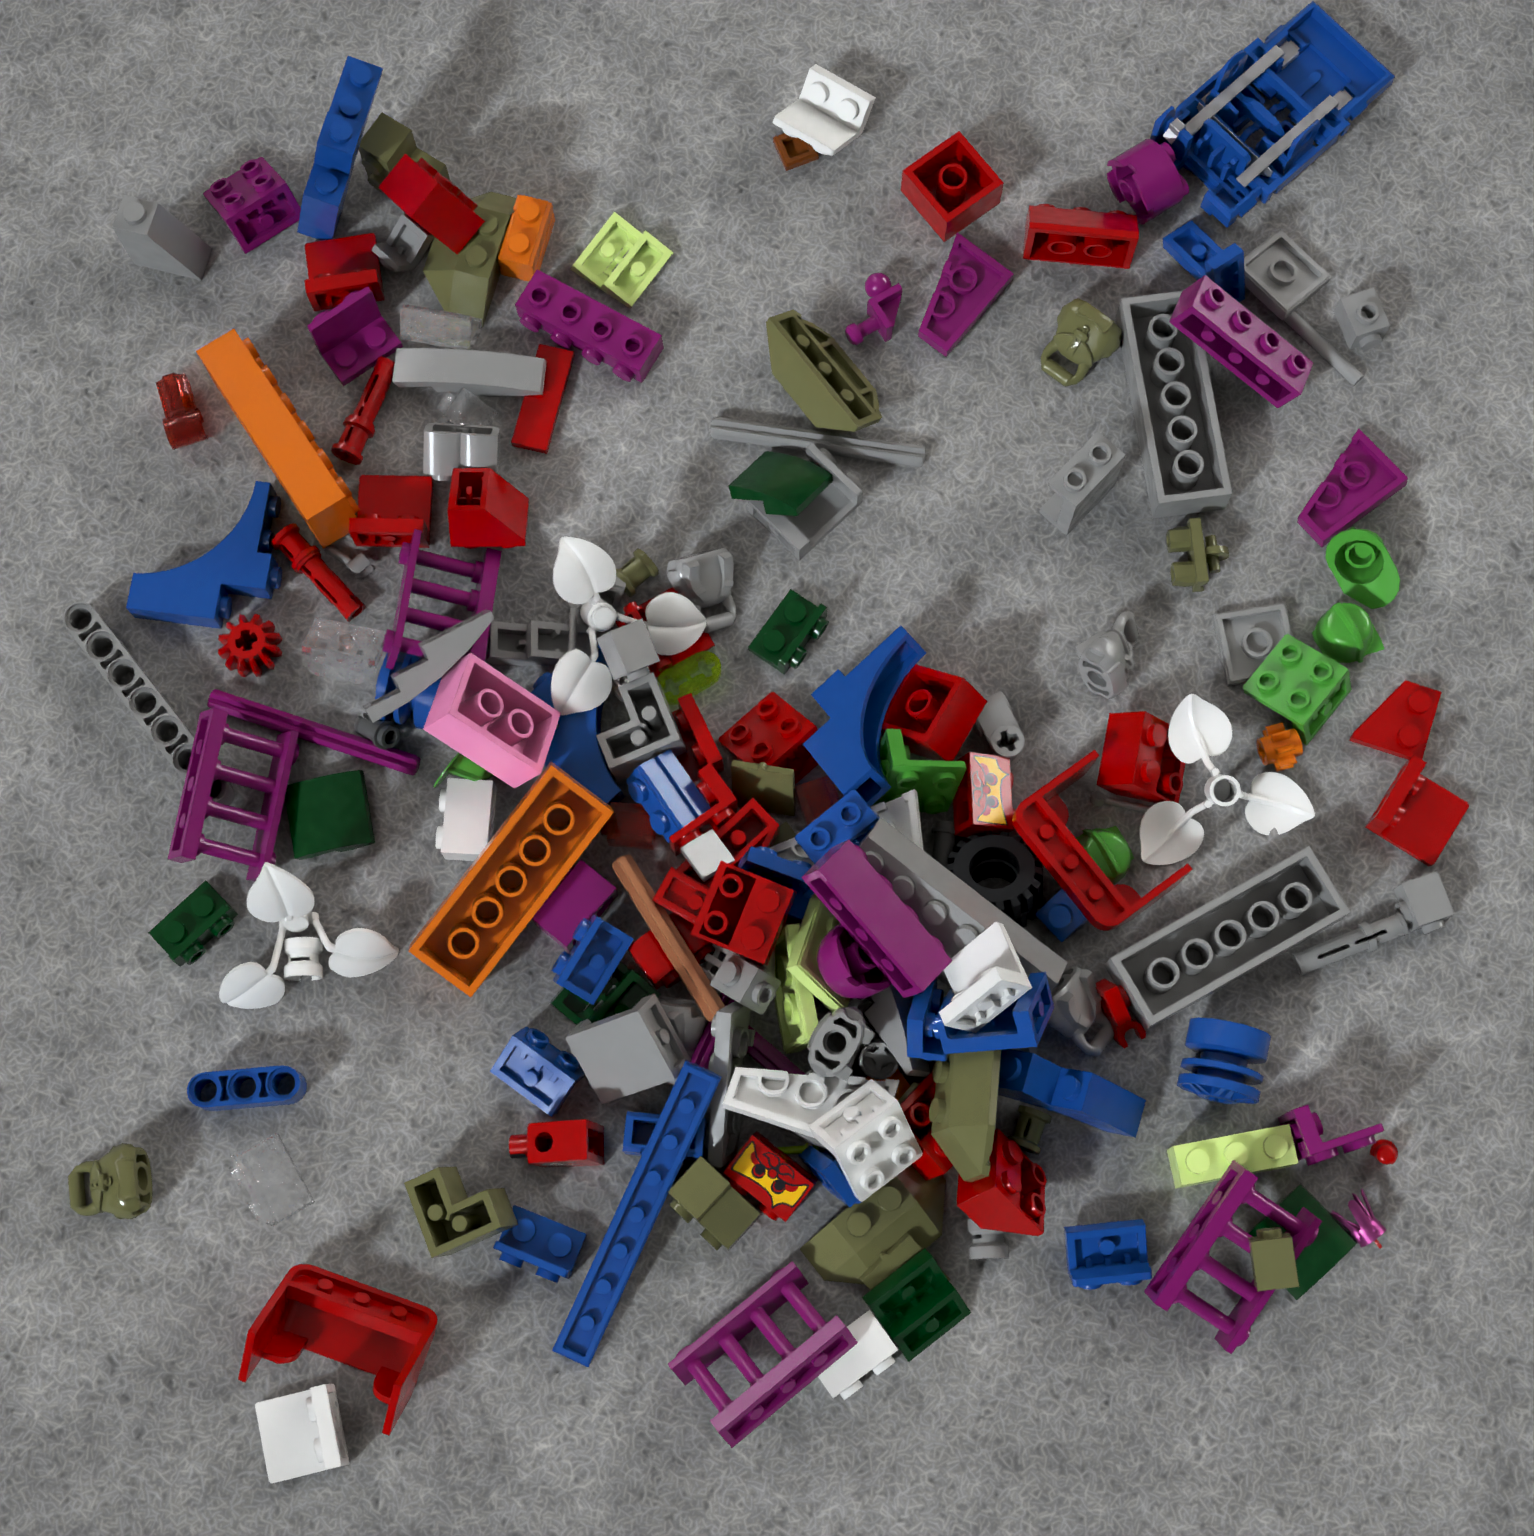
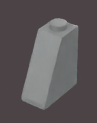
(159, 239)

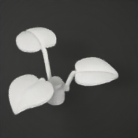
(578, 576)
(1205, 731)
(287, 899)

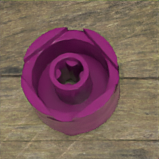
(1147, 179)

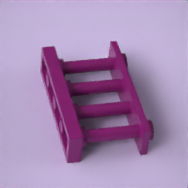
(475, 601)
(198, 804)
(1193, 1253)
(769, 1390)

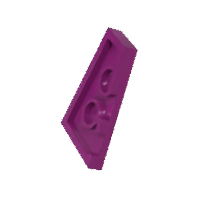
(963, 294)
(1354, 487)

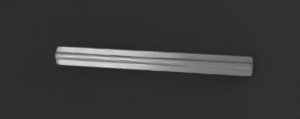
(835, 443)

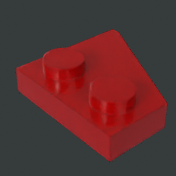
(1401, 722)

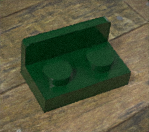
(788, 632)
(194, 924)

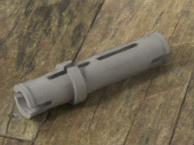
(1390, 928)

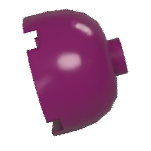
(848, 967)

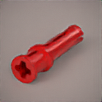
(360, 424)
(308, 560)

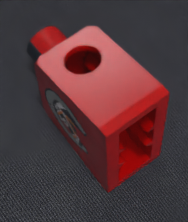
(568, 1144)

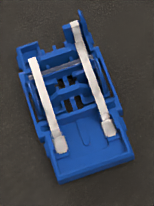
(1311, 71)

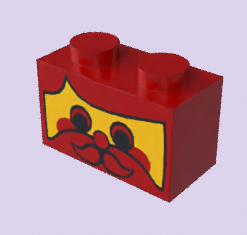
(984, 796)
(769, 1177)

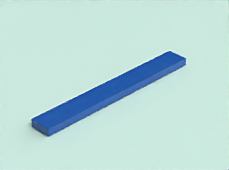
(637, 1213)

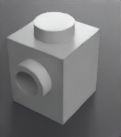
(1362, 319)
(628, 650)
(1424, 903)

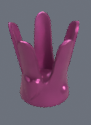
(1368, 1228)

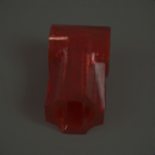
(182, 417)

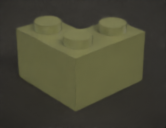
(385, 146)
(713, 1203)
(450, 1217)

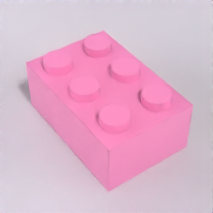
(492, 721)

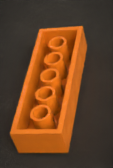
(280, 436)
(510, 879)

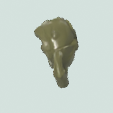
(1083, 338)
(117, 1183)

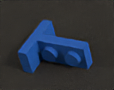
(1202, 257)

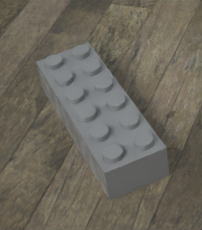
(1172, 410)
(947, 904)
(1227, 938)

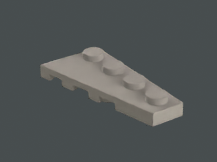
(730, 1047)

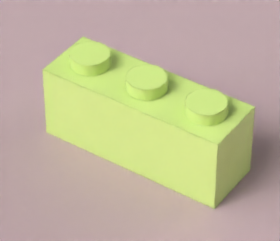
(1210, 1158)

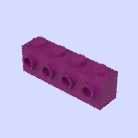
(589, 326)
(1241, 342)
(877, 918)

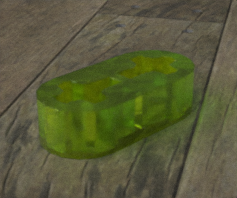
(685, 669)

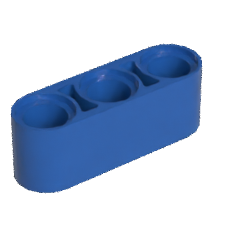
(229, 1083)

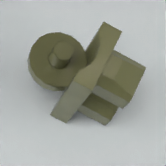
(1194, 571)

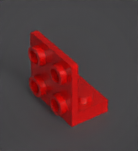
(340, 268)
(392, 510)
(772, 735)
(696, 738)
(722, 805)
(1417, 814)

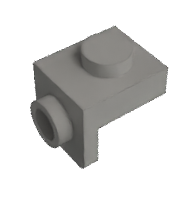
(404, 245)
(745, 983)

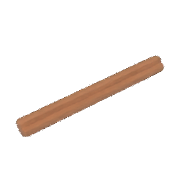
(668, 936)

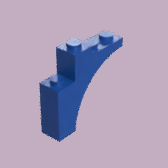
(338, 149)
(236, 566)
(857, 704)
(577, 747)
(1069, 1092)

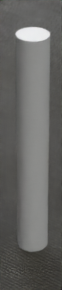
(1324, 348)

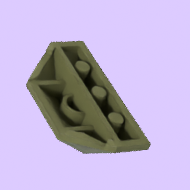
(469, 279)
(820, 375)
(966, 1110)
(861, 1232)

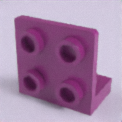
(254, 203)
(353, 336)
(1306, 1133)

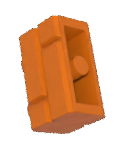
(526, 238)

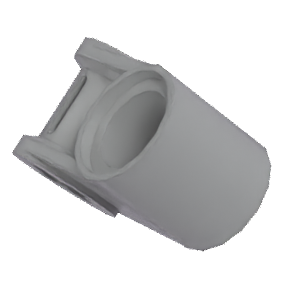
(998, 724)

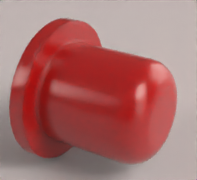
(1384, 1151)

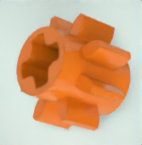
(1279, 746)

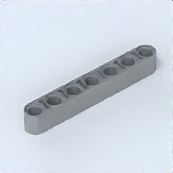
(136, 692)

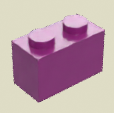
(577, 897)

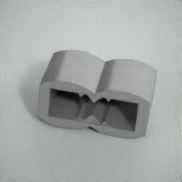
(459, 447)

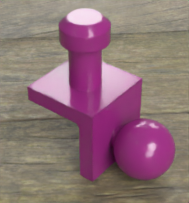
(881, 309)

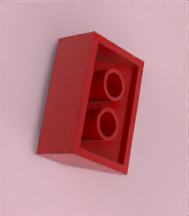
(1080, 236)

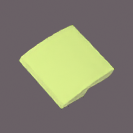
(633, 272)

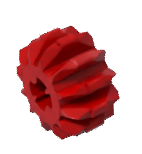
(263, 647)

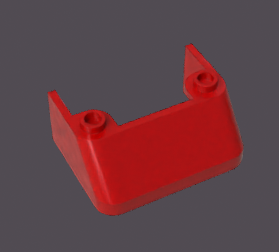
(1042, 826)
(346, 1324)

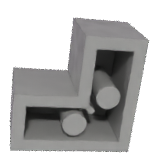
(648, 732)

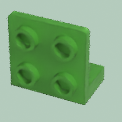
(1300, 685)
(932, 779)

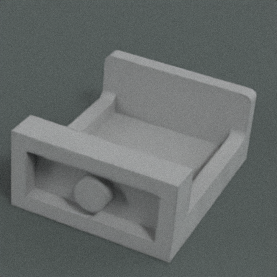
(1083, 482)
(821, 516)
(628, 1050)

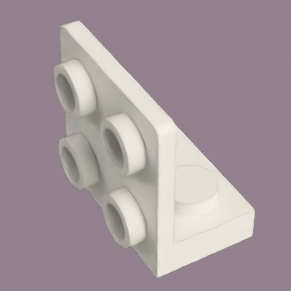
(827, 112)
(984, 980)
(868, 1138)
(302, 1433)

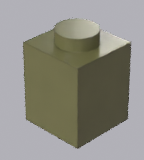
(1273, 1260)

